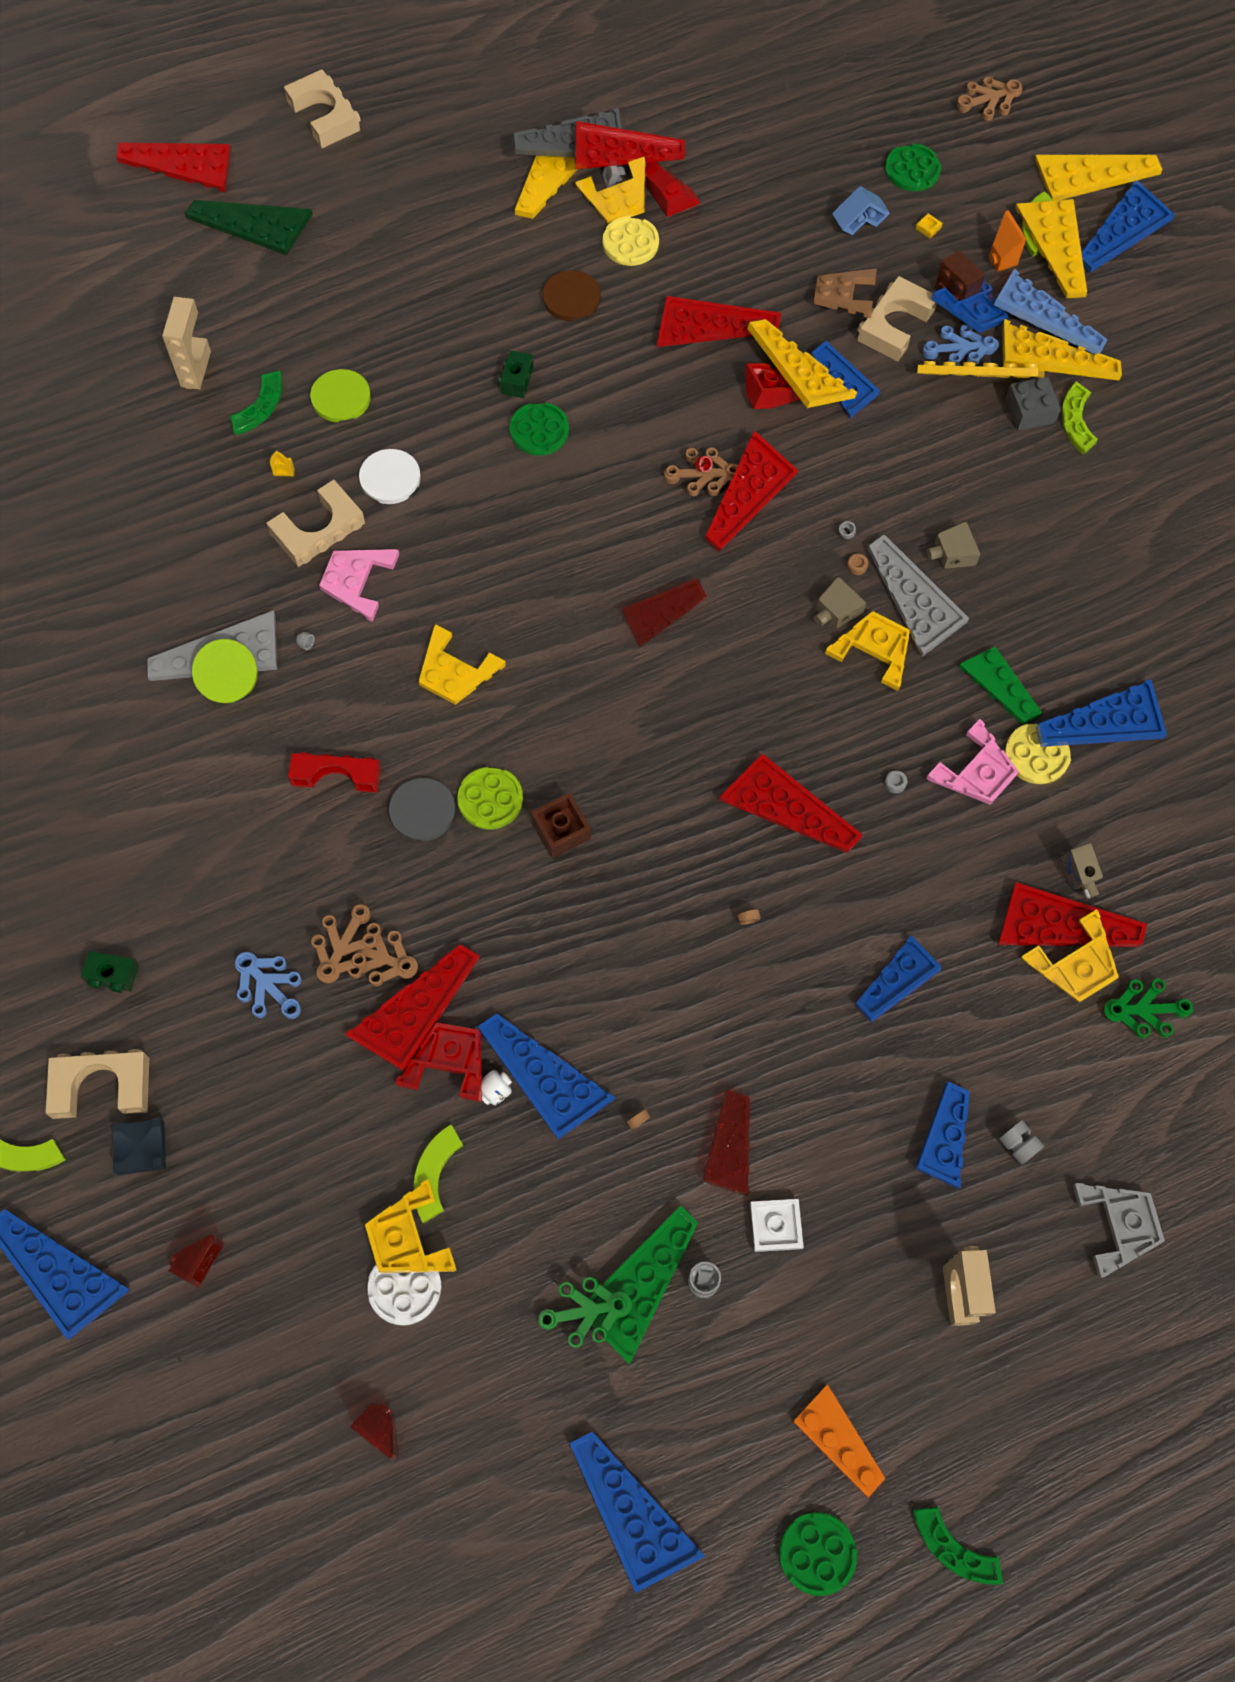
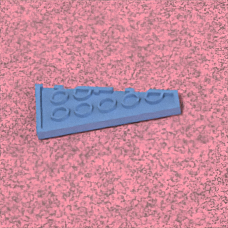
(1046, 313)

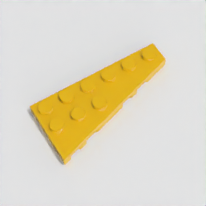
(1057, 238)
(1054, 354)
(987, 370)

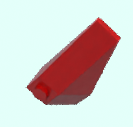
(668, 190)
(767, 387)

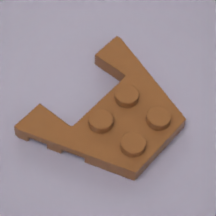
(838, 290)

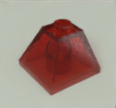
(196, 1260)
(378, 1429)

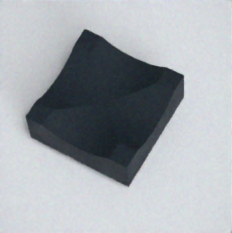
(139, 1147)

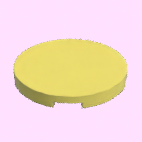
(630, 241)
(1034, 762)

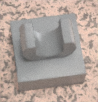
(612, 174)

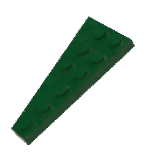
(259, 224)

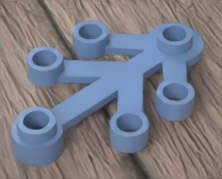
(985, 345)
(265, 982)

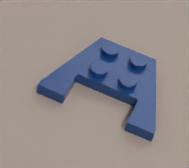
(975, 310)

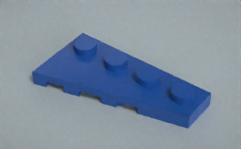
(852, 378)

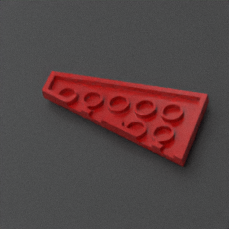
(409, 1015)

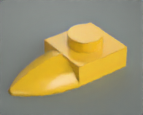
(281, 465)

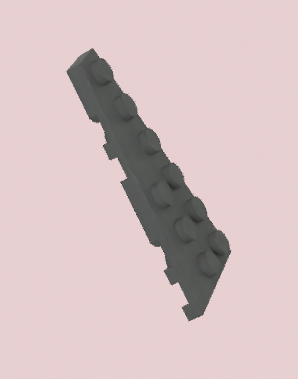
(559, 139)

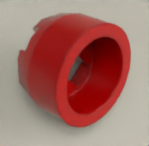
(704, 467)

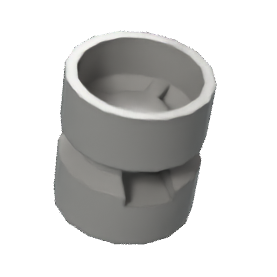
(1021, 1142)
(704, 1280)

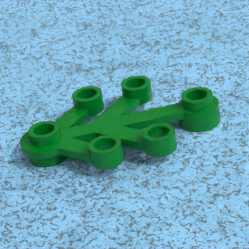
(1145, 1009)
(589, 1310)

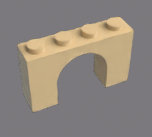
(320, 89)
(899, 296)
(186, 352)
(303, 545)
(68, 1072)
(968, 1287)

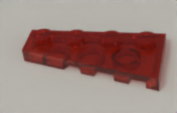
(660, 611)
(728, 1156)

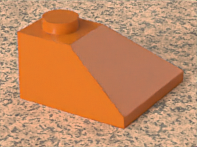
(1007, 244)

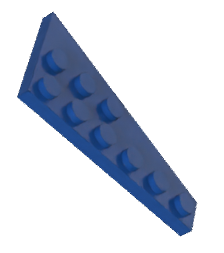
(1128, 223)
(1115, 718)
(550, 1084)
(62, 1281)
(640, 1529)

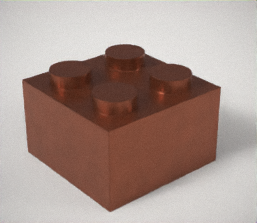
(959, 276)
(561, 825)

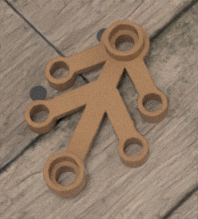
(1010, 90)
(723, 472)
(343, 946)
(382, 958)

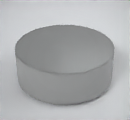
(895, 781)

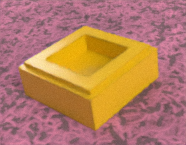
(928, 225)

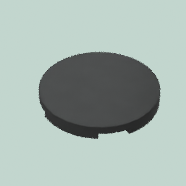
(422, 809)

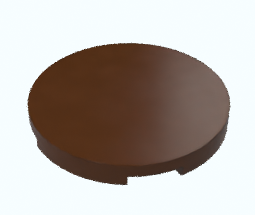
(571, 295)

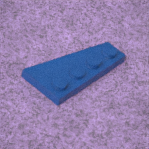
(902, 976)
(944, 1142)

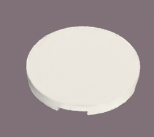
(389, 476)
(403, 1296)

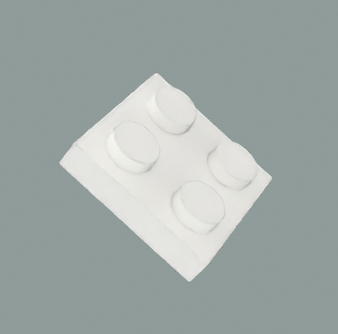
(776, 1225)

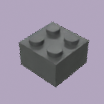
(1032, 403)

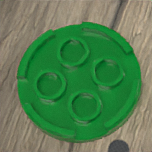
(913, 167)
(539, 429)
(818, 1554)

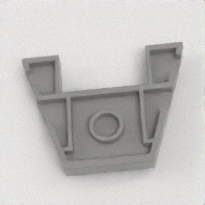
(1131, 1221)

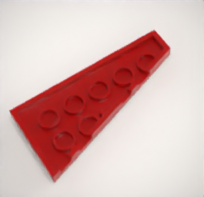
(614, 146)
(181, 161)
(701, 321)
(754, 484)
(779, 798)
(1052, 920)

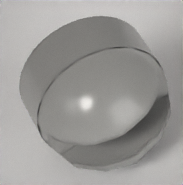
(850, 527)
(305, 640)

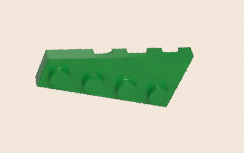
(1000, 681)

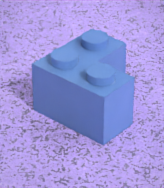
(860, 208)

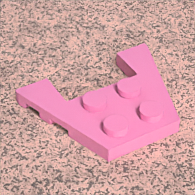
(348, 574)
(985, 775)

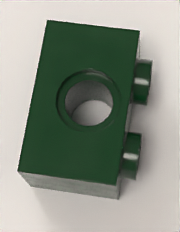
(516, 374)
(99, 964)

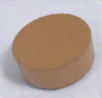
(857, 564)
(749, 917)
(638, 1120)

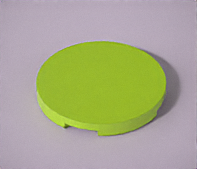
(340, 395)
(224, 671)
(490, 798)

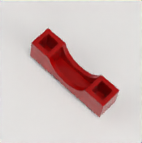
(308, 769)

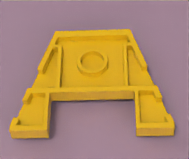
(621, 199)
(879, 639)
(450, 676)
(1083, 970)
(397, 1241)

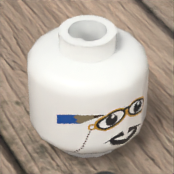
(495, 1087)

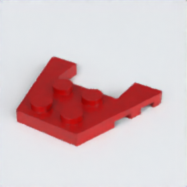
(449, 1050)

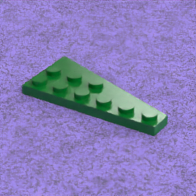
(645, 1280)

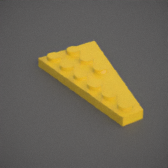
(1081, 174)
(542, 182)
(801, 370)

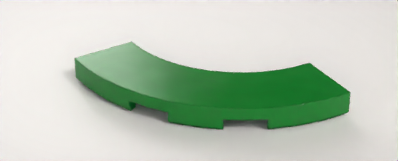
(263, 407)
(953, 1555)

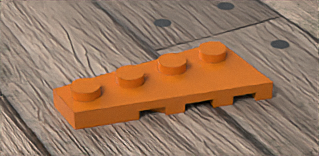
(838, 1440)

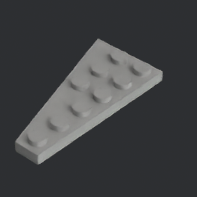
(919, 601)
(255, 634)

